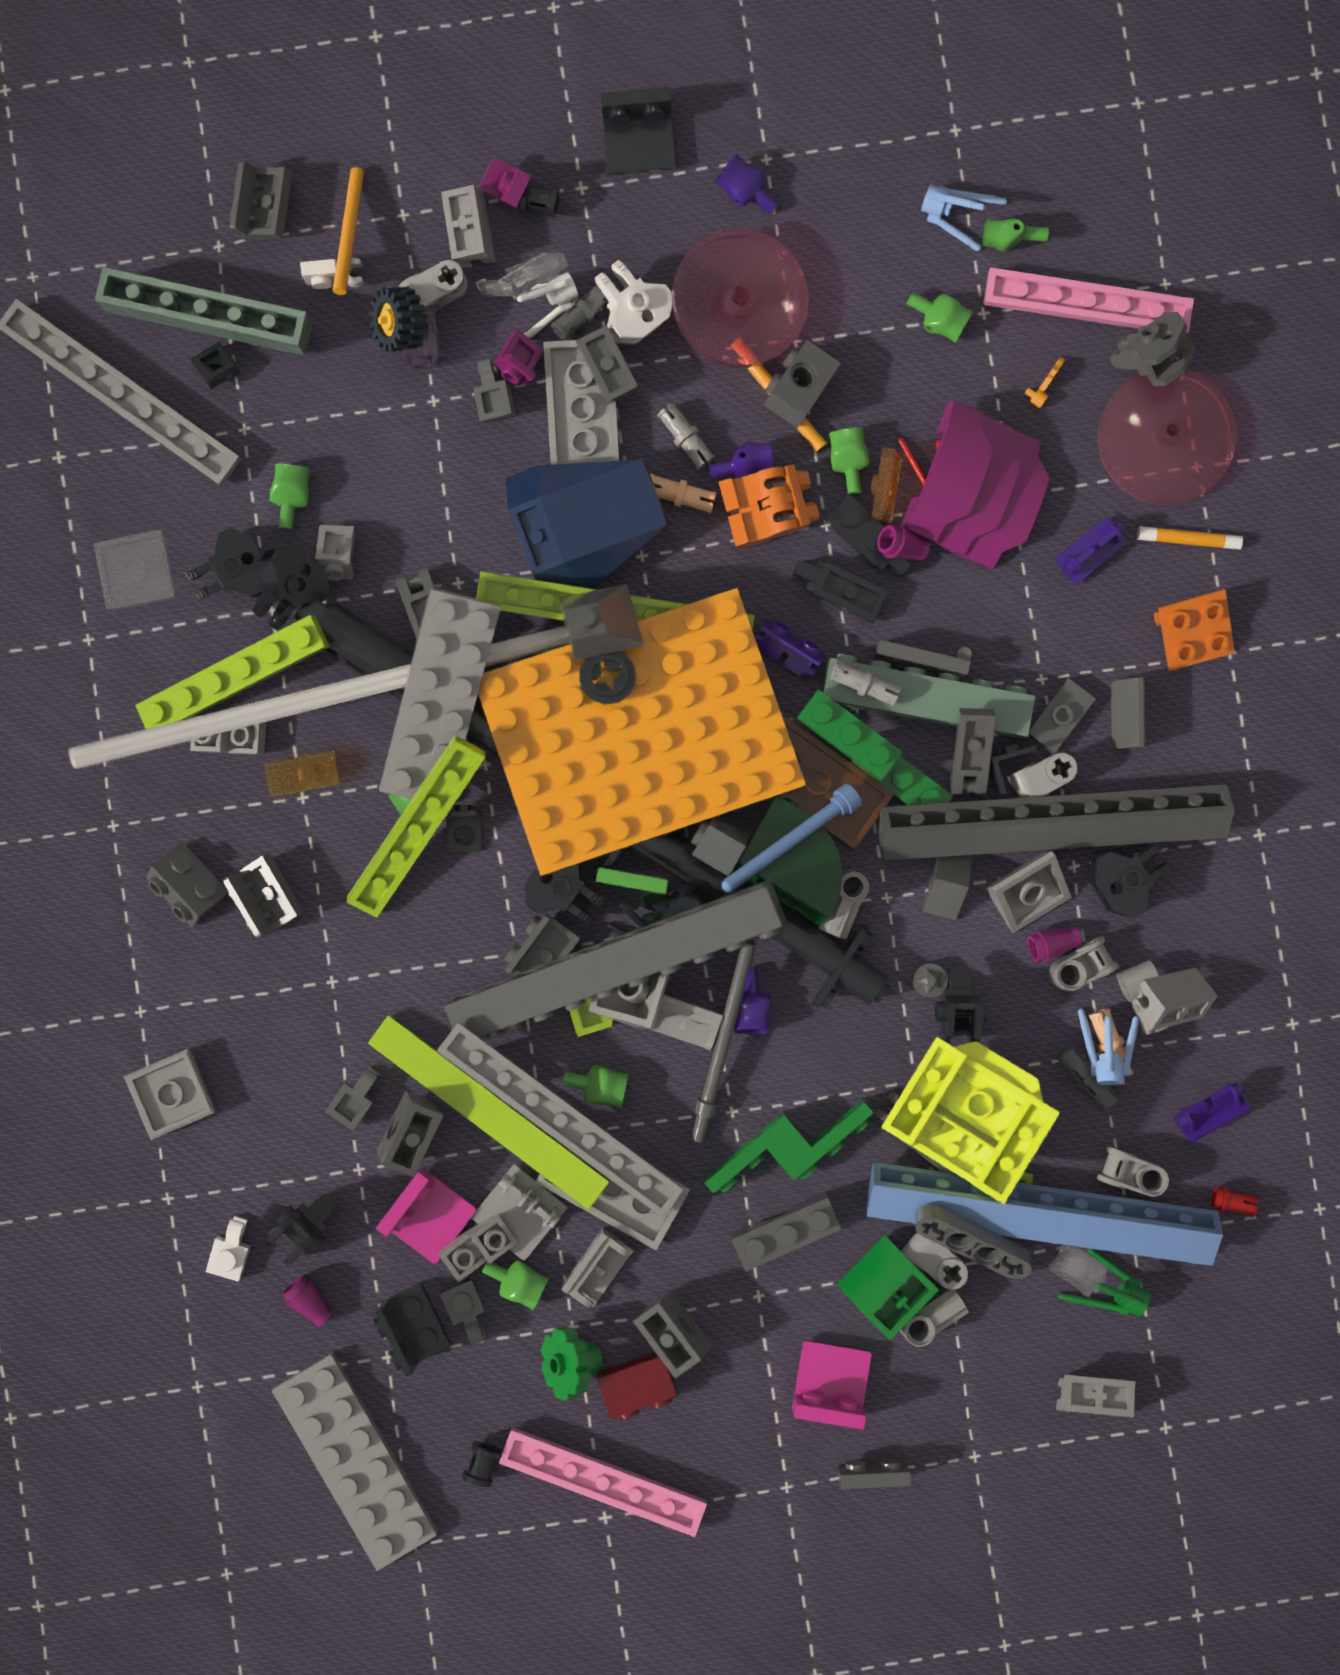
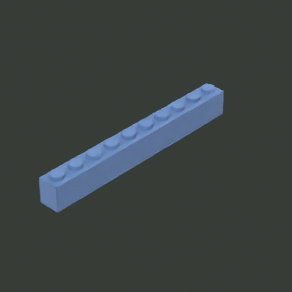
(1052, 1214)

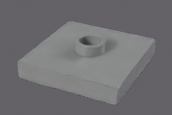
(170, 1094)

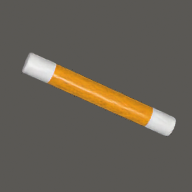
(1189, 537)

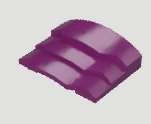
(979, 487)

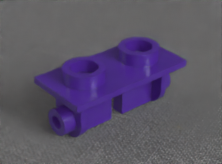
(1092, 550)
(801, 652)
(1212, 1112)

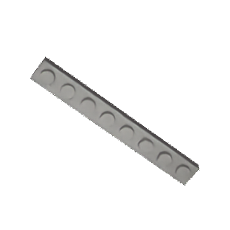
(119, 392)
(560, 1119)

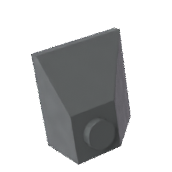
(600, 622)

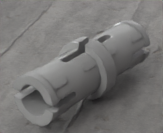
(686, 436)
(865, 682)

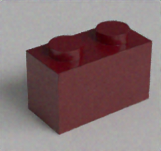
(636, 1386)

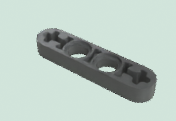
(939, 1225)

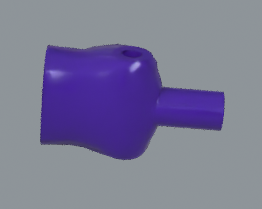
(744, 184)
(746, 460)
(754, 1008)

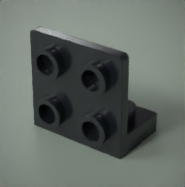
(638, 131)
(411, 1327)

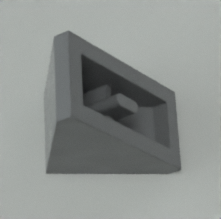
(948, 886)

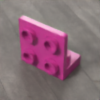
(427, 1215)
(831, 1384)

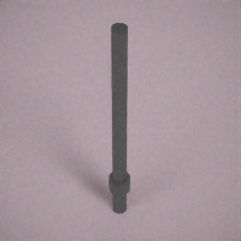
(706, 1105)

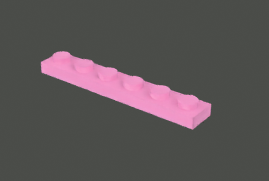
(1081, 299)
(603, 1481)

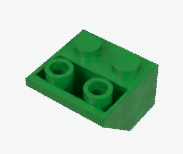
(887, 1287)

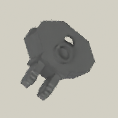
(1155, 349)

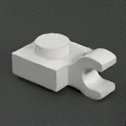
(322, 273)
(228, 1253)

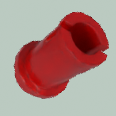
(1233, 1201)

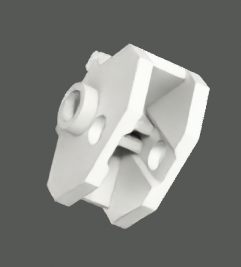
(632, 304)

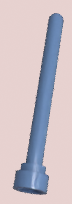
(844, 801)

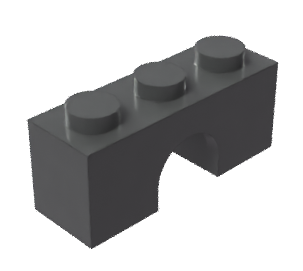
(779, 1236)

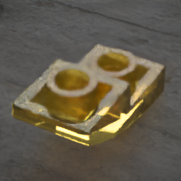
(301, 774)

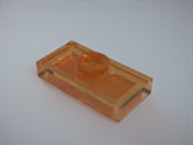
(885, 485)

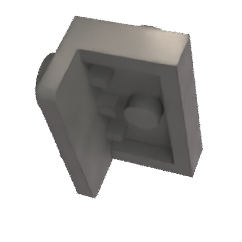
(260, 201)
(185, 884)
(263, 896)
(545, 943)

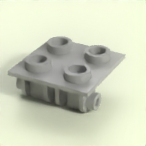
(524, 1208)

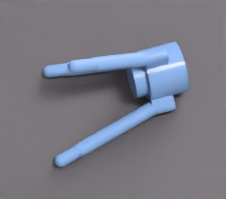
(940, 202)
(1109, 1068)

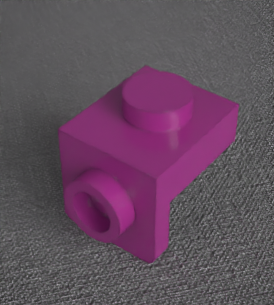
(518, 358)

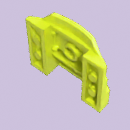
(973, 1115)

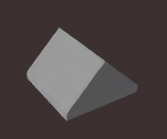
(1029, 891)
(633, 1005)

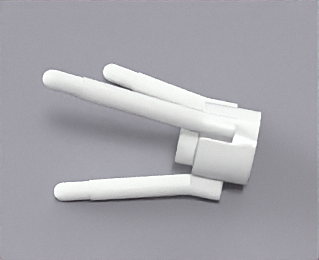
(559, 291)

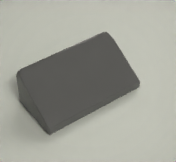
(1128, 713)

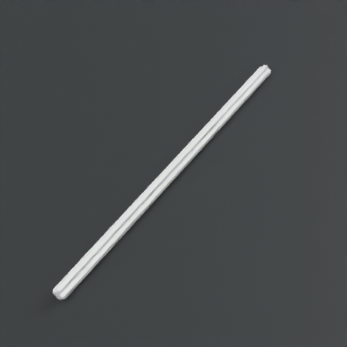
(291, 704)

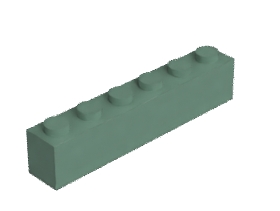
(204, 311)
(936, 698)

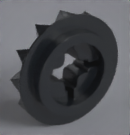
(601, 692)

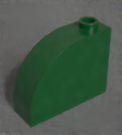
(806, 875)

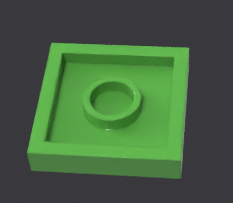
(631, 880)

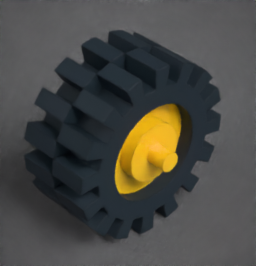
(397, 319)

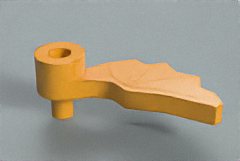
(1039, 397)

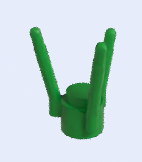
(1128, 1296)

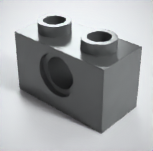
(814, 369)
(720, 843)
(409, 1133)
(673, 1333)

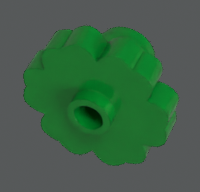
(569, 1363)

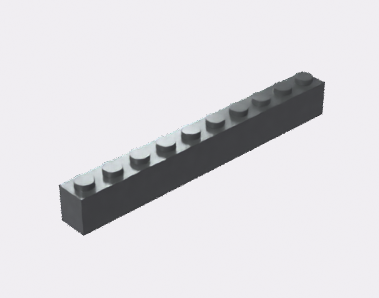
(1055, 822)
(619, 961)

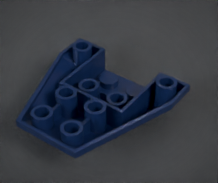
(583, 518)

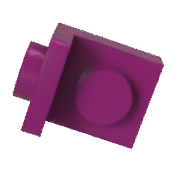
(504, 182)

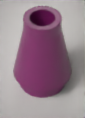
(900, 543)
(1052, 943)
(306, 1300)

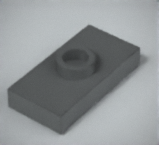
(1061, 716)

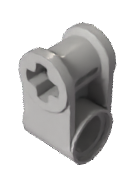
(433, 286)
(1038, 778)
(1089, 963)
(1127, 1170)
(933, 1258)

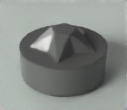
(929, 980)

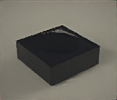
(214, 365)

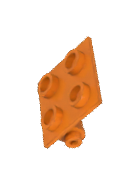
(1196, 629)

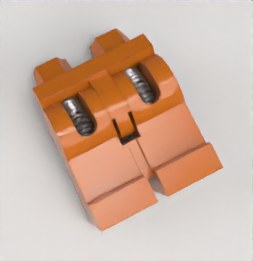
(782, 504)

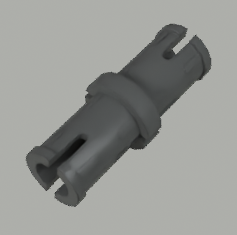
(580, 313)
(1081, 1071)

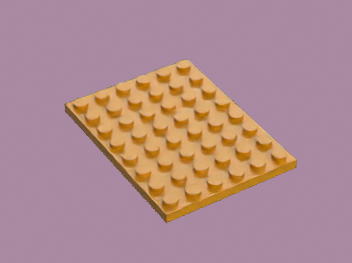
(675, 752)

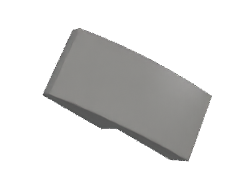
(237, 741)
(476, 1246)

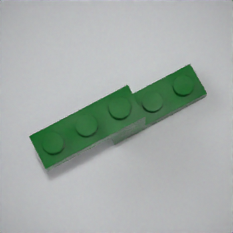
(870, 752)
(789, 1147)

